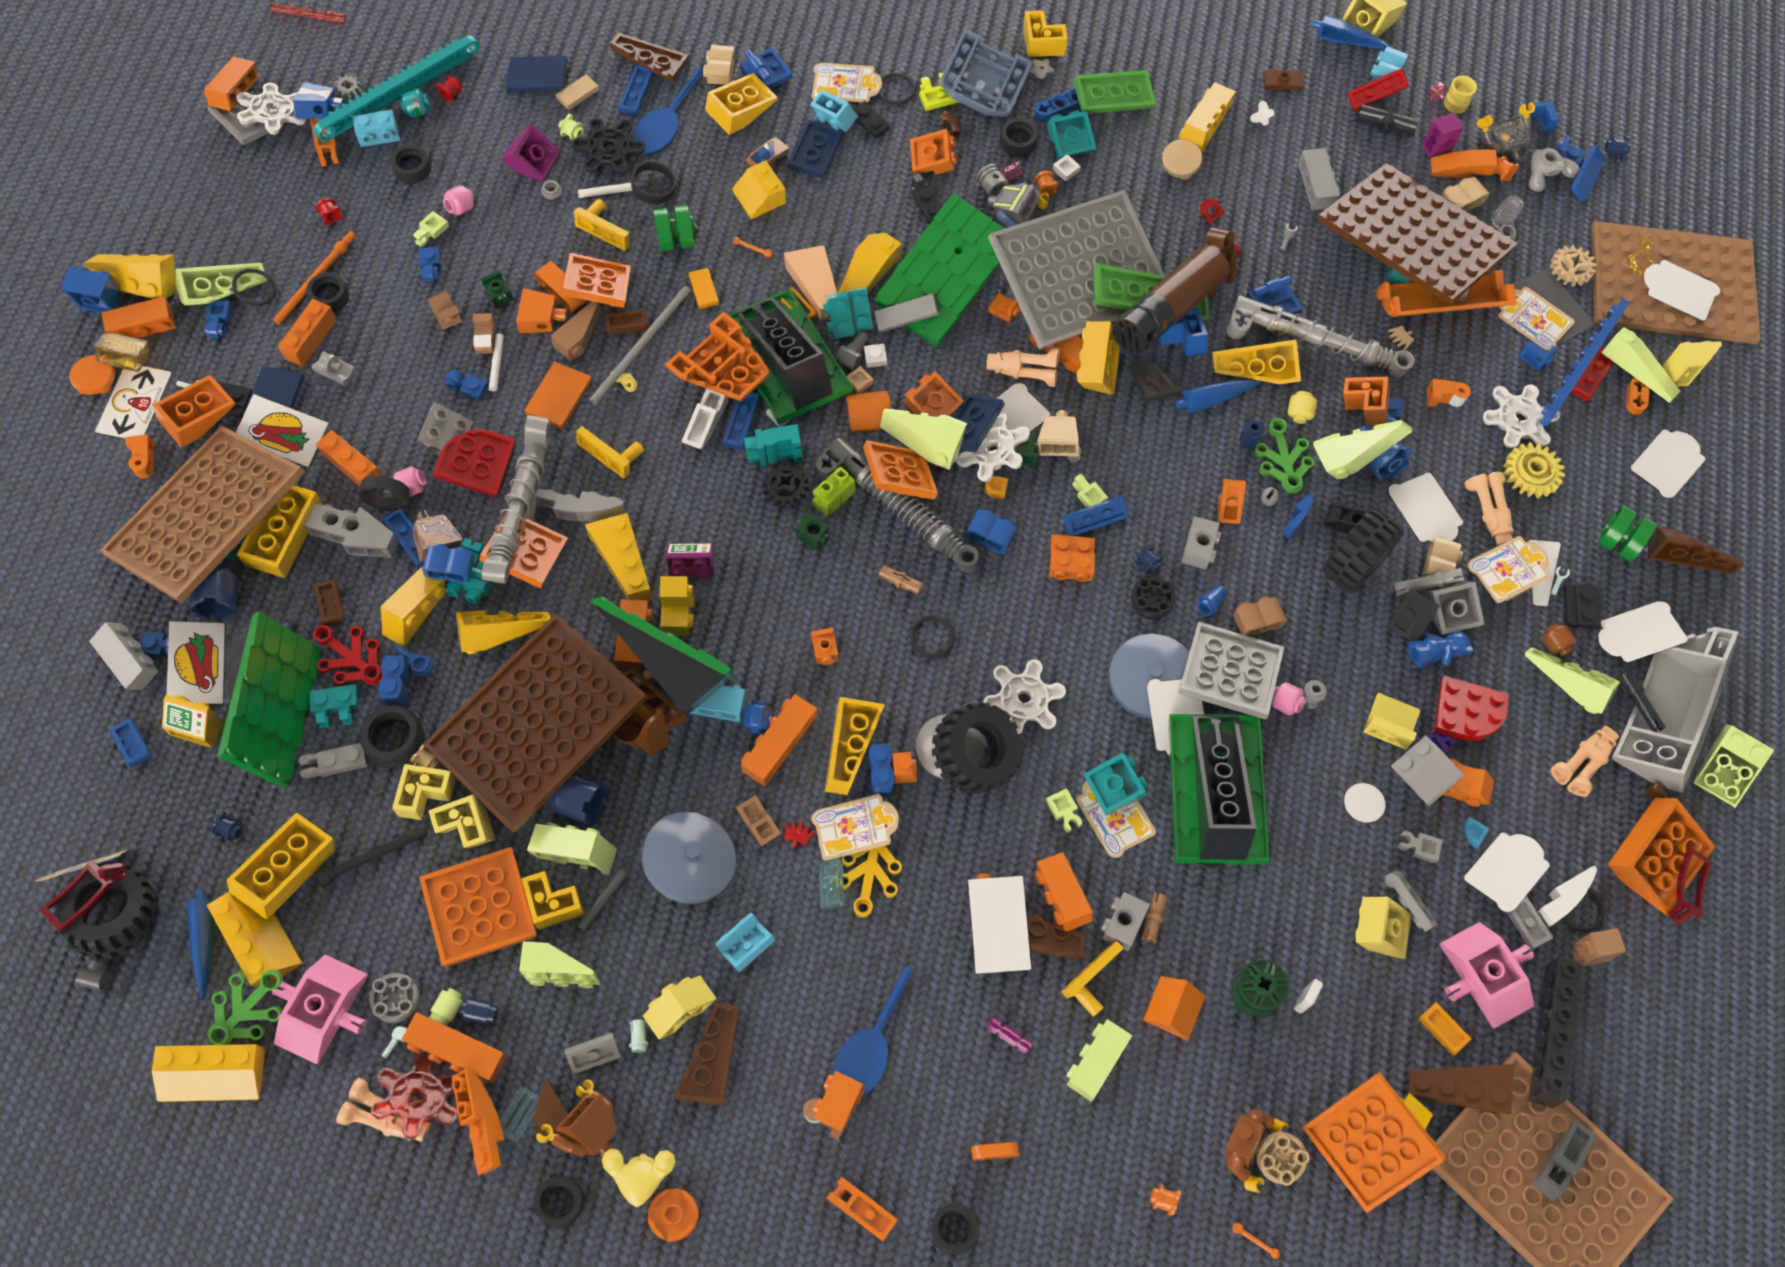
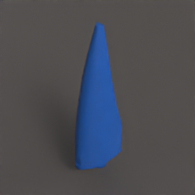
(1344, 32)
(1210, 395)
(201, 938)

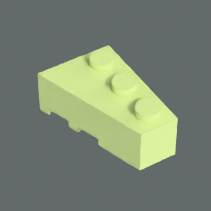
(572, 846)

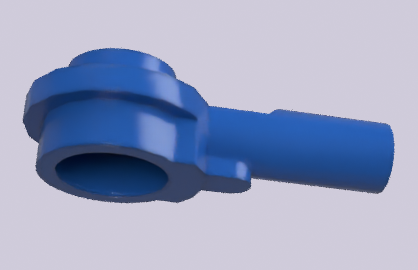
(420, 664)

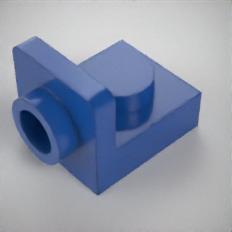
(1569, 151)
(1536, 356)

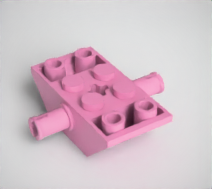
(1497, 995)
(309, 1030)

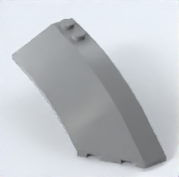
(1684, 691)

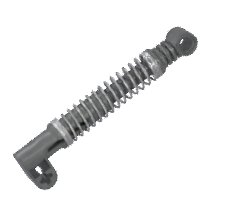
(942, 537)

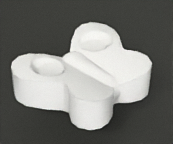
(1263, 114)

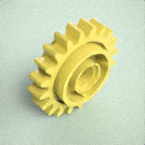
(1521, 468)

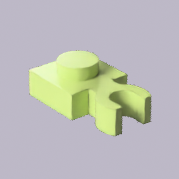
(1063, 807)

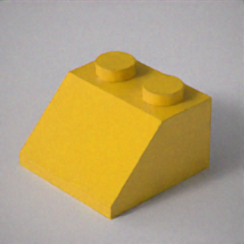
(759, 190)

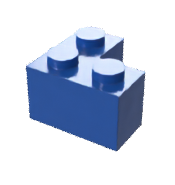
(1189, 332)

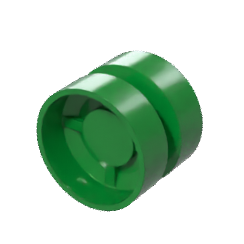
(672, 228)
(1620, 529)

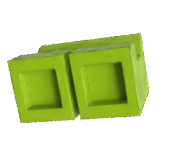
(833, 491)

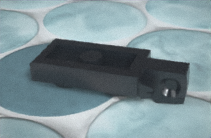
(925, 198)

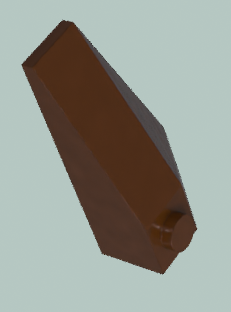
(1682, 549)

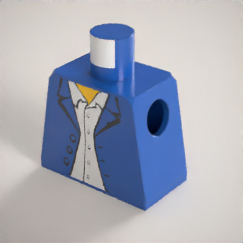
(315, 101)

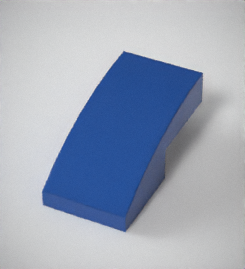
(1299, 514)

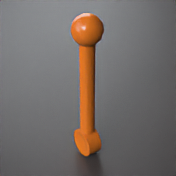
(767, 253)
(1238, 1228)

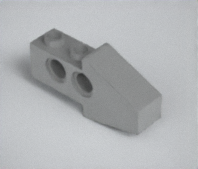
(368, 539)

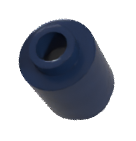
(1251, 434)
(479, 1012)

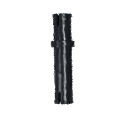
(1637, 694)

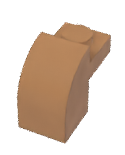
(444, 310)

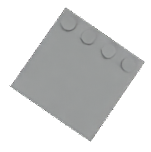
(1231, 670)

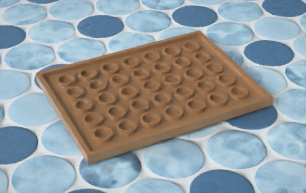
(1715, 258)
(202, 513)
(1499, 1155)

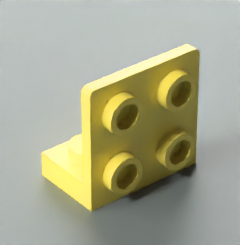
(1392, 721)

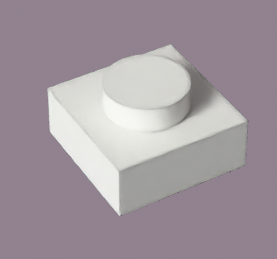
(1066, 167)
(875, 355)

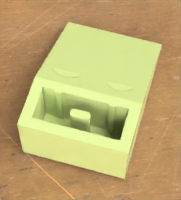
(1732, 765)
(546, 963)

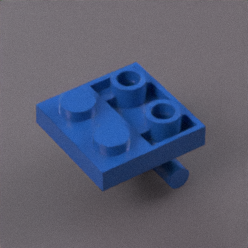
(767, 68)
(1277, 293)

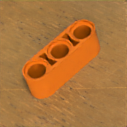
(552, 280)

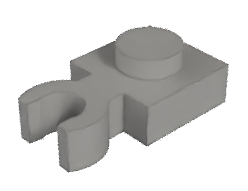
(1424, 846)

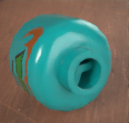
(415, 103)

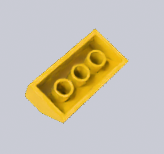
(253, 939)
(208, 1072)

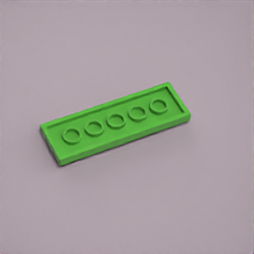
(1124, 287)

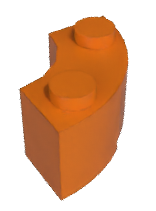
(1473, 787)

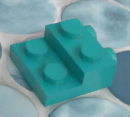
(1071, 134)
(848, 312)
(1116, 783)

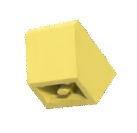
(1689, 360)

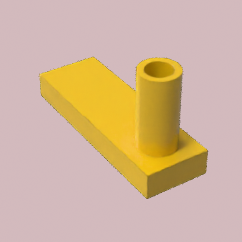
(608, 232)
(618, 463)
(1077, 985)

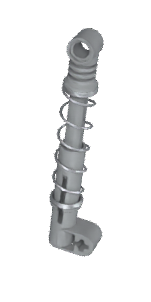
(1311, 331)
(528, 469)

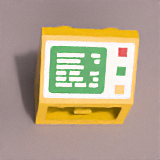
(191, 720)

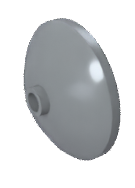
(973, 745)

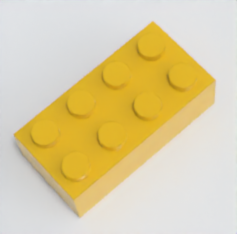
(280, 533)
(281, 865)

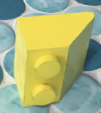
(1383, 926)

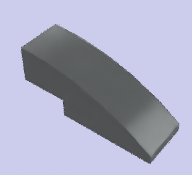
(1564, 1161)

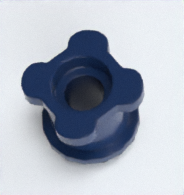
(1617, 147)
(1149, 559)
(227, 827)

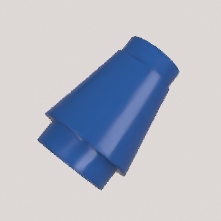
(1211, 601)

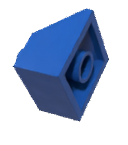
(91, 289)

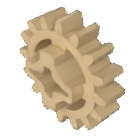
(1573, 265)

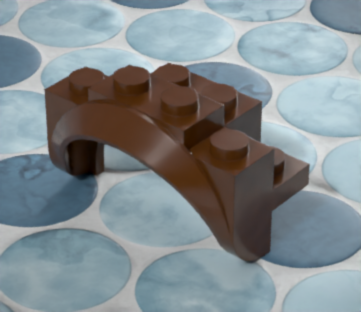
(651, 721)

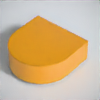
(996, 487)

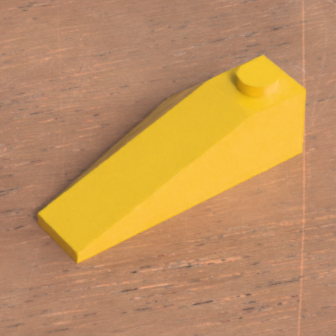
(871, 262)
(1265, 362)
(484, 631)

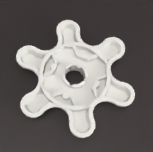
(262, 105)
(1506, 417)
(1005, 455)
(1030, 684)

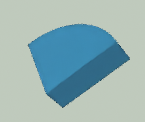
(1475, 832)

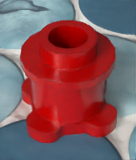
(449, 89)
(328, 210)
(1214, 213)

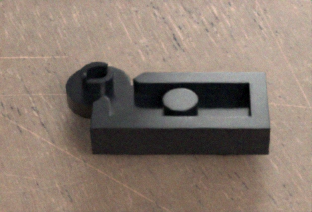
(870, 120)

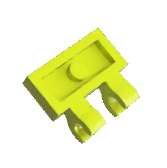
(934, 97)

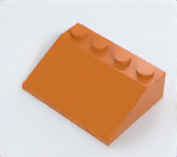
(1655, 849)

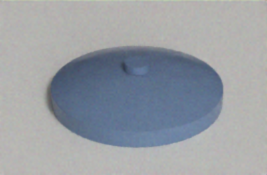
(1140, 661)
(688, 857)

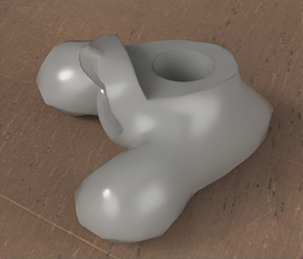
(1549, 163)

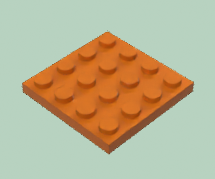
(477, 907)
(1374, 1142)

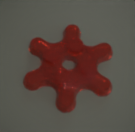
(417, 1081)

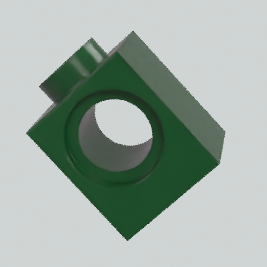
(811, 523)

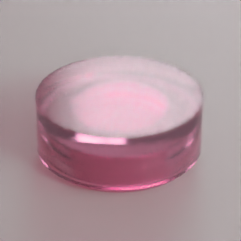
(1437, 91)

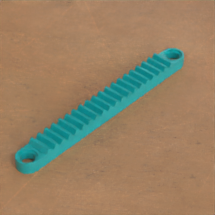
(395, 87)

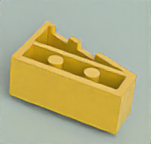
(410, 606)

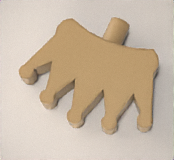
(1401, 337)

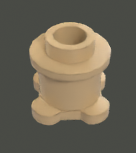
(425, 758)

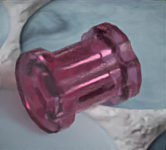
(1014, 167)

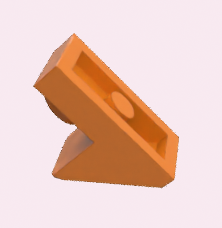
(1231, 501)

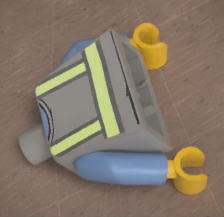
(1017, 203)

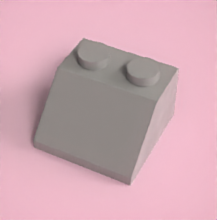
(1458, 607)
(1427, 770)

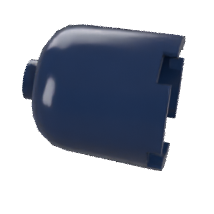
(216, 595)
(580, 799)

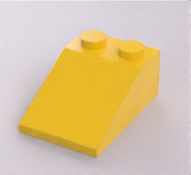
(739, 102)

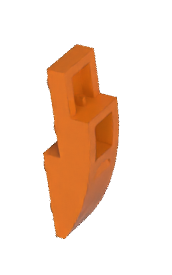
(478, 1112)

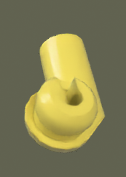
(627, 381)

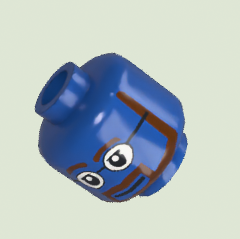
(757, 717)

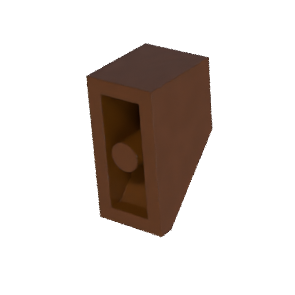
(549, 1109)

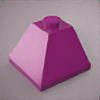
(531, 154)

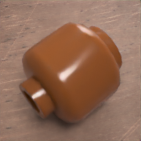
(1559, 640)

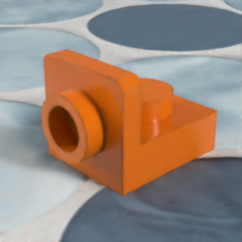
(1004, 307)

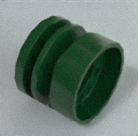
(1258, 1001)

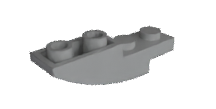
(587, 508)

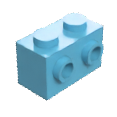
(833, 110)
(376, 128)

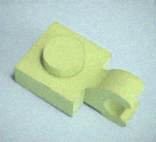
(432, 226)
(1088, 494)

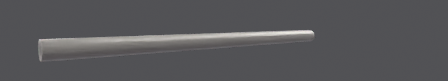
(639, 345)

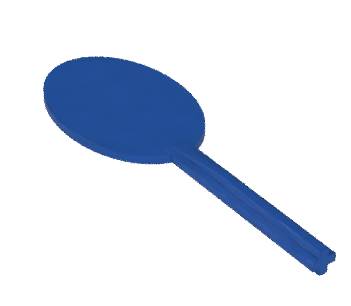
(661, 125)
(866, 1052)

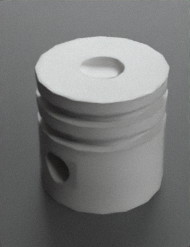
(991, 178)

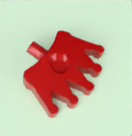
(797, 835)

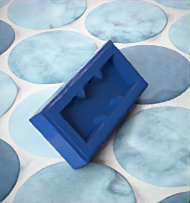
(130, 742)

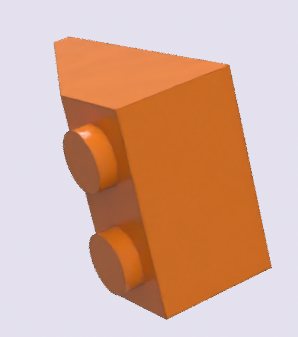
(193, 410)

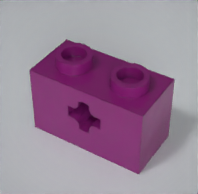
(1442, 135)

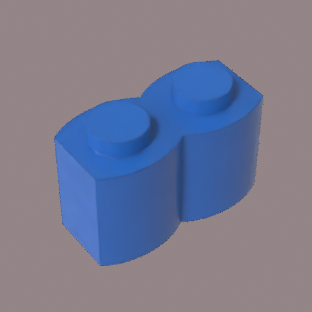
(991, 531)
(448, 563)
(394, 681)
(881, 772)

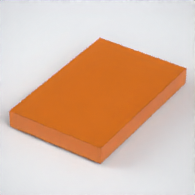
(558, 394)

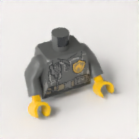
(1509, 136)

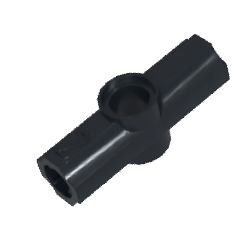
(1387, 120)

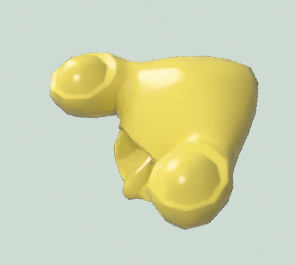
(640, 1175)

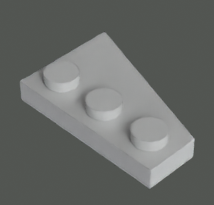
(243, 133)

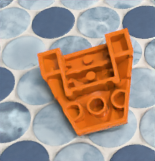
(722, 361)

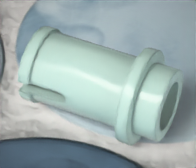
(638, 1036)

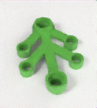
(1284, 459)
(242, 1010)

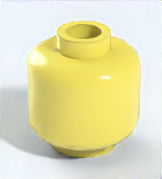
(1302, 407)

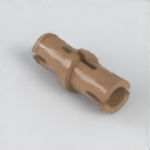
(901, 580)
(1154, 918)

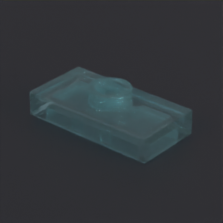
(831, 884)

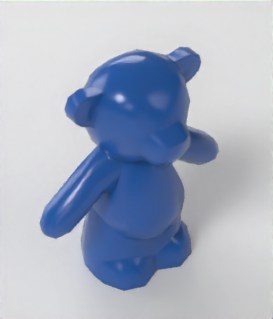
(1436, 648)

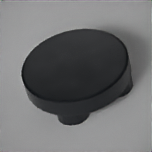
(1153, 597)

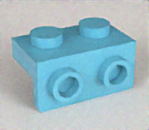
(744, 942)

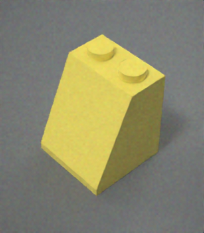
(1374, 15)

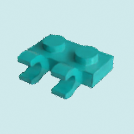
(334, 700)

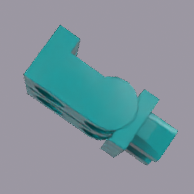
(774, 445)
(476, 587)

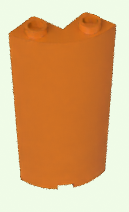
(1414, 300)

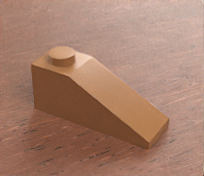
(575, 334)

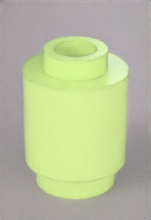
(446, 1006)

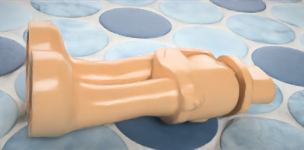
(1012, 365)
(1498, 519)
(1597, 751)
(351, 1113)

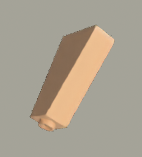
(812, 275)

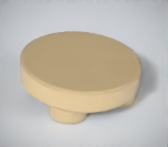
(1182, 159)
(1282, 1158)

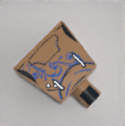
(433, 531)

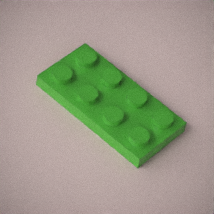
(1114, 91)

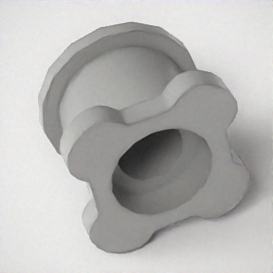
(1314, 692)

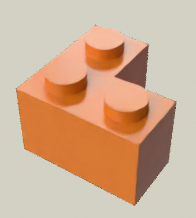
(1369, 395)
(839, 1101)

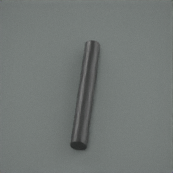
(602, 900)

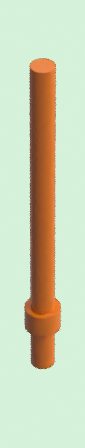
(339, 249)

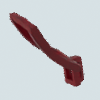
(99, 873)
(1693, 910)

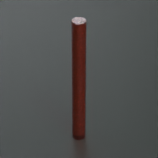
(308, 12)

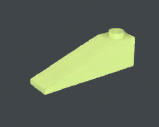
(929, 436)

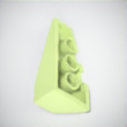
(212, 283)
(1635, 358)
(1352, 452)
(1587, 688)

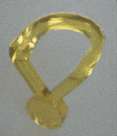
(1643, 245)

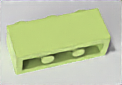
(1098, 1059)

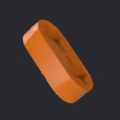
(1633, 394)
(995, 1151)

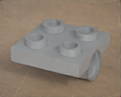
(442, 426)

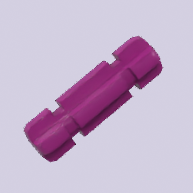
(1010, 1035)

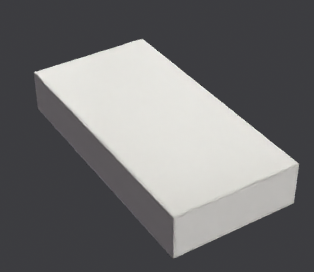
(1308, 996)

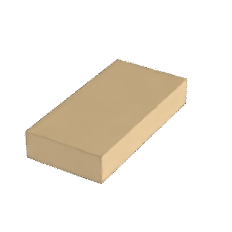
(577, 92)

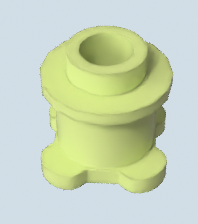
(571, 128)

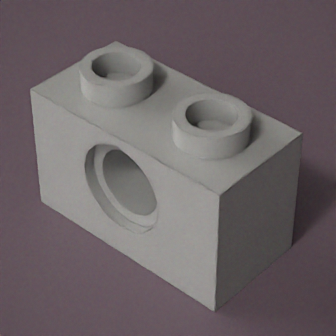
(1201, 531)
(1134, 911)

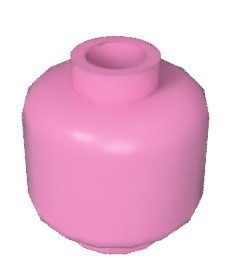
(458, 200)
(412, 478)
(1288, 699)

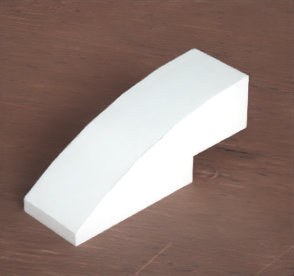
(705, 419)
(1566, 897)

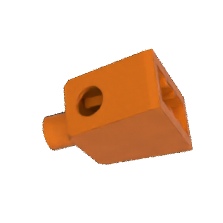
(538, 312)

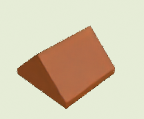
(866, 410)
(1174, 1006)

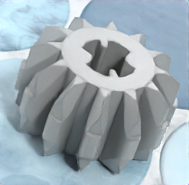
(349, 87)

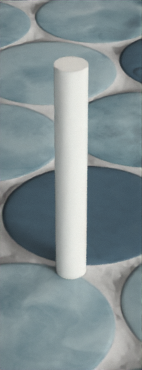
(605, 190)
(496, 361)

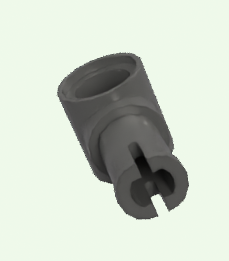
(851, 354)
(94, 975)

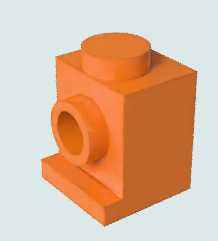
(824, 638)
(904, 768)

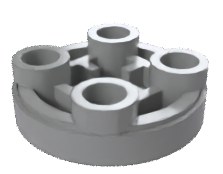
(394, 997)

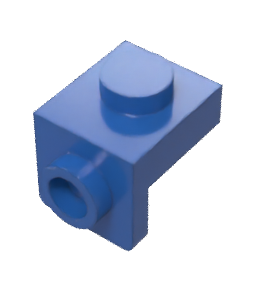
(1547, 115)

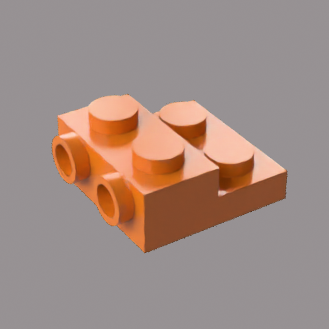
(933, 153)
(932, 397)
(1072, 558)

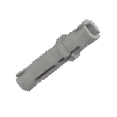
(1430, 581)

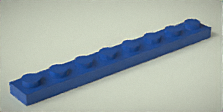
(1579, 366)

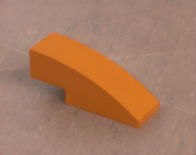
(1464, 164)

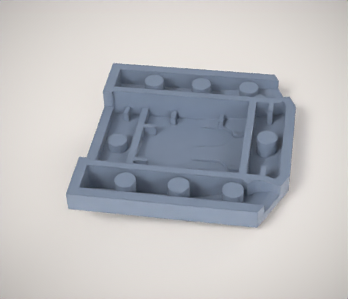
(984, 76)

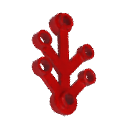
(351, 658)

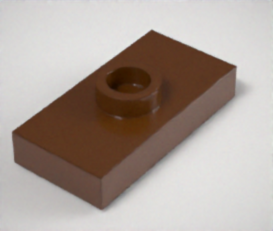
(1283, 80)
(626, 322)
(329, 602)

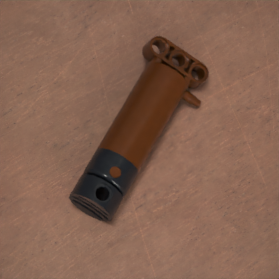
(1178, 293)

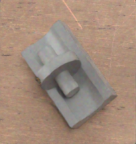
(334, 368)

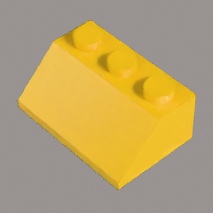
(1098, 358)

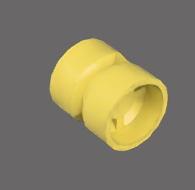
(1460, 94)

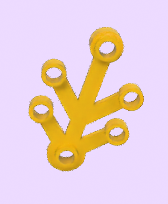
(871, 868)

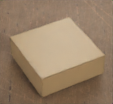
(860, 380)

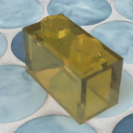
(121, 351)

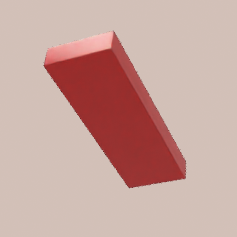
(1378, 89)
(1592, 375)

